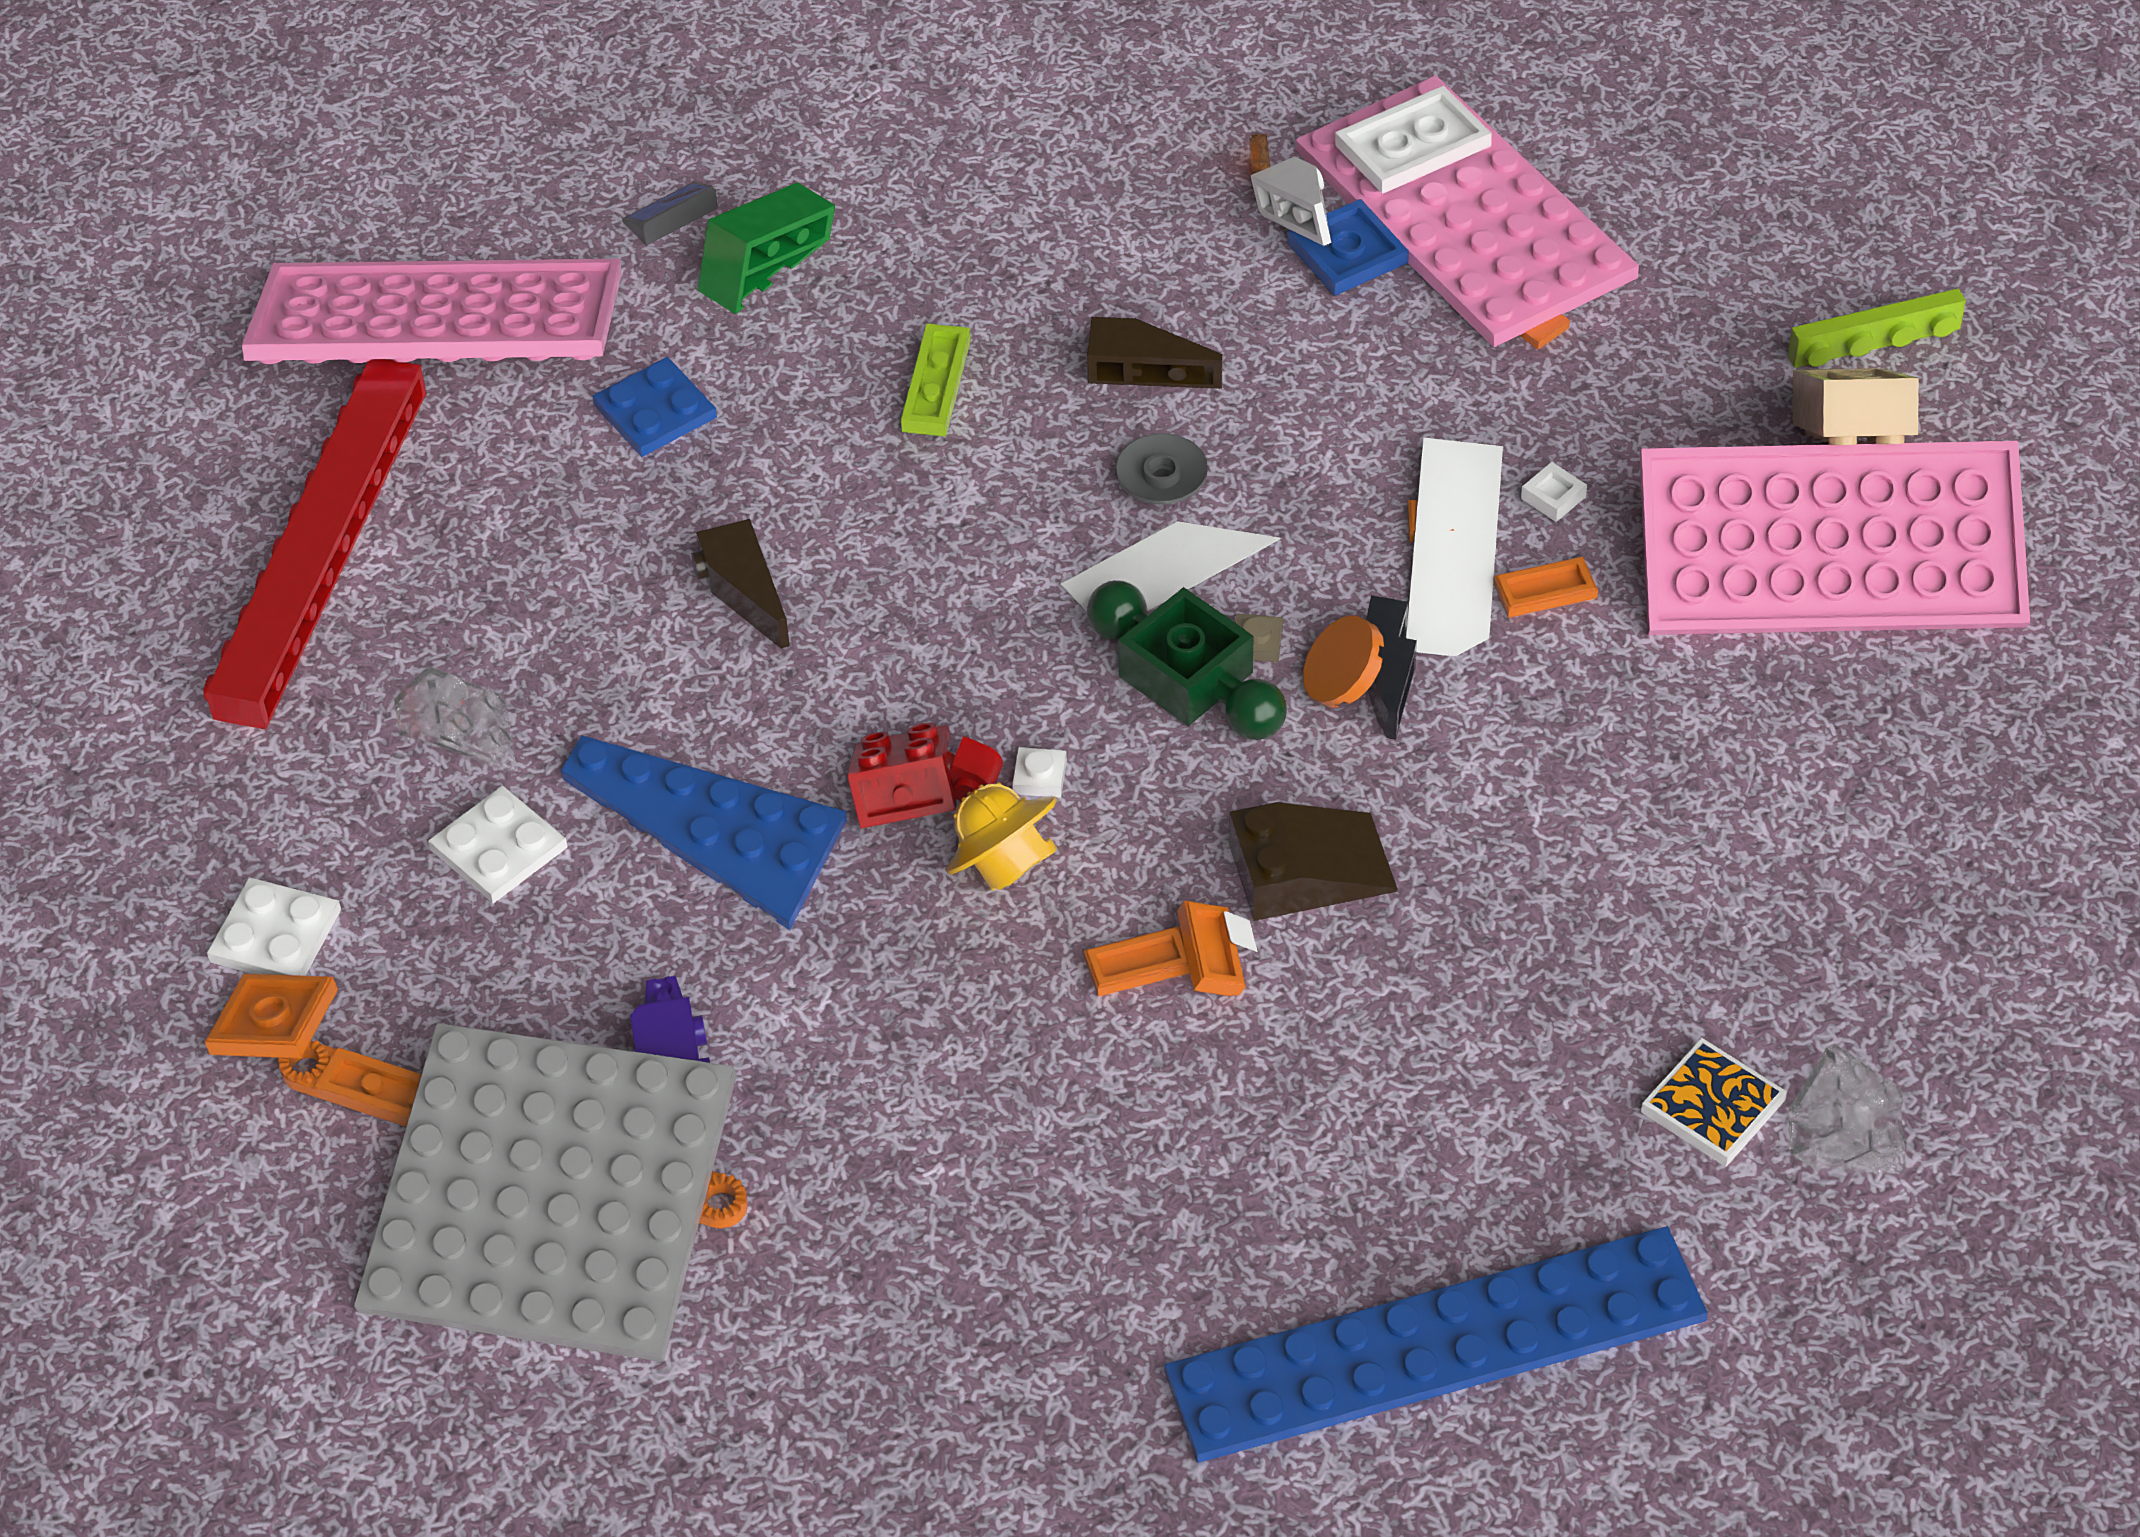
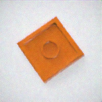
(271, 1015)

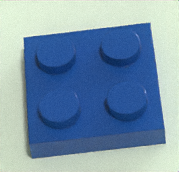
(1358, 248)
(654, 406)

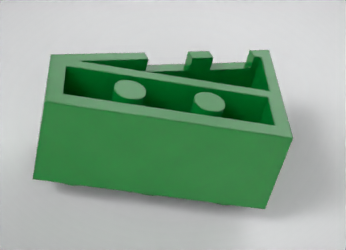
(759, 240)

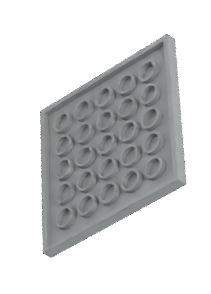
(548, 1191)

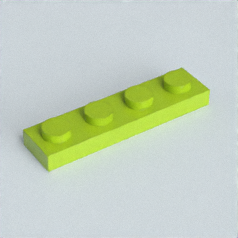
(1876, 328)

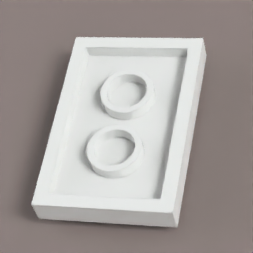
(1413, 139)

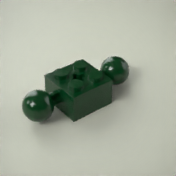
(1187, 658)

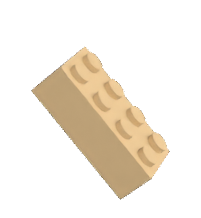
(1855, 403)

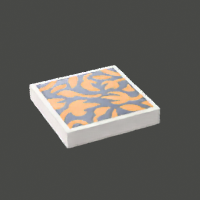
(1713, 1102)

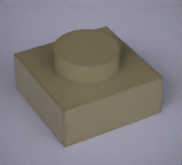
(1266, 633)

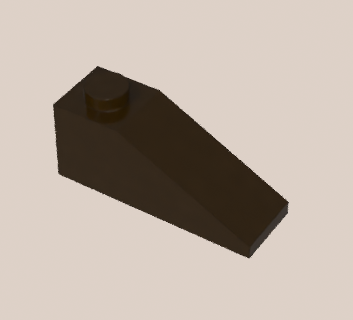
(1144, 355)
(740, 577)

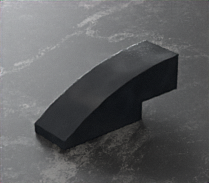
(1398, 664)

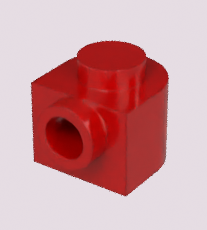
(972, 766)

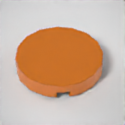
(1343, 661)

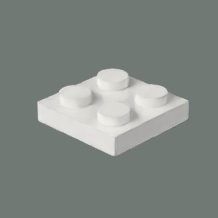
(497, 844)
(273, 930)

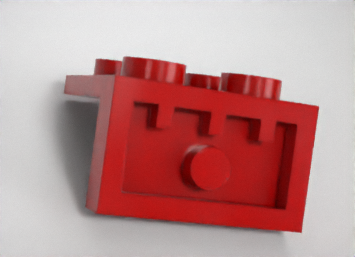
(901, 775)

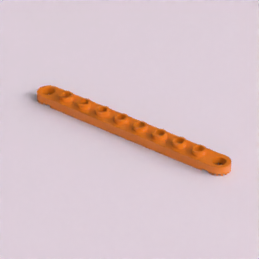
(390, 1094)

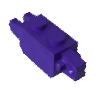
(666, 1023)

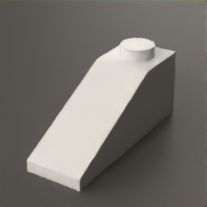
(1293, 198)

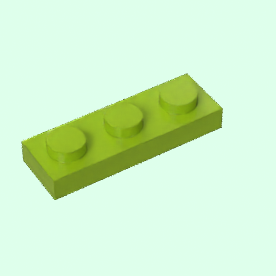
(936, 380)

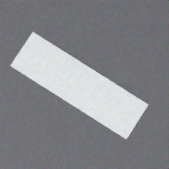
(1169, 561)
(1456, 567)

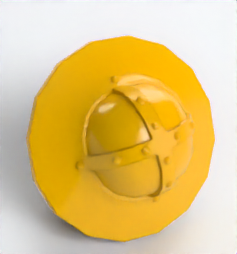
(1000, 834)

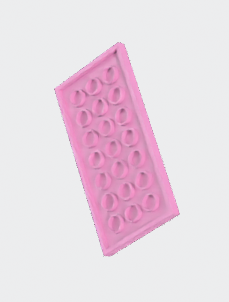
(1483, 229)
(434, 310)
(1833, 538)

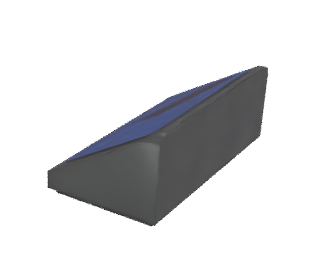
(672, 212)

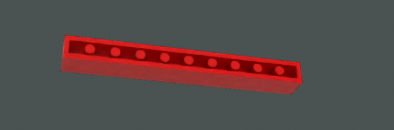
(315, 544)

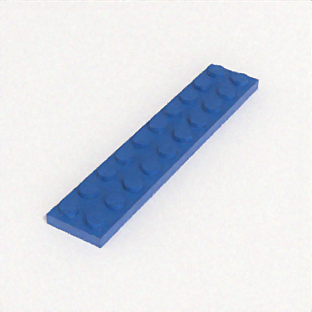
(1433, 1343)

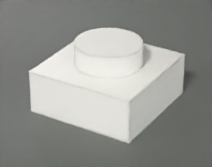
(1554, 491)
(1039, 772)

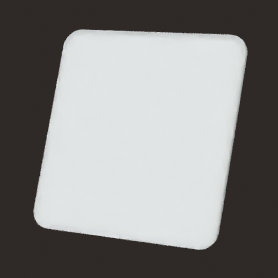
(1240, 931)

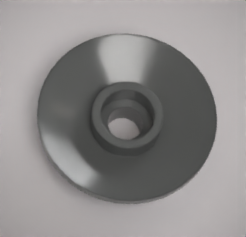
(1161, 456)

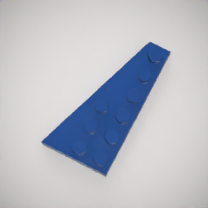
(729, 829)

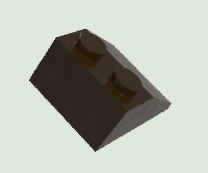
(1306, 857)

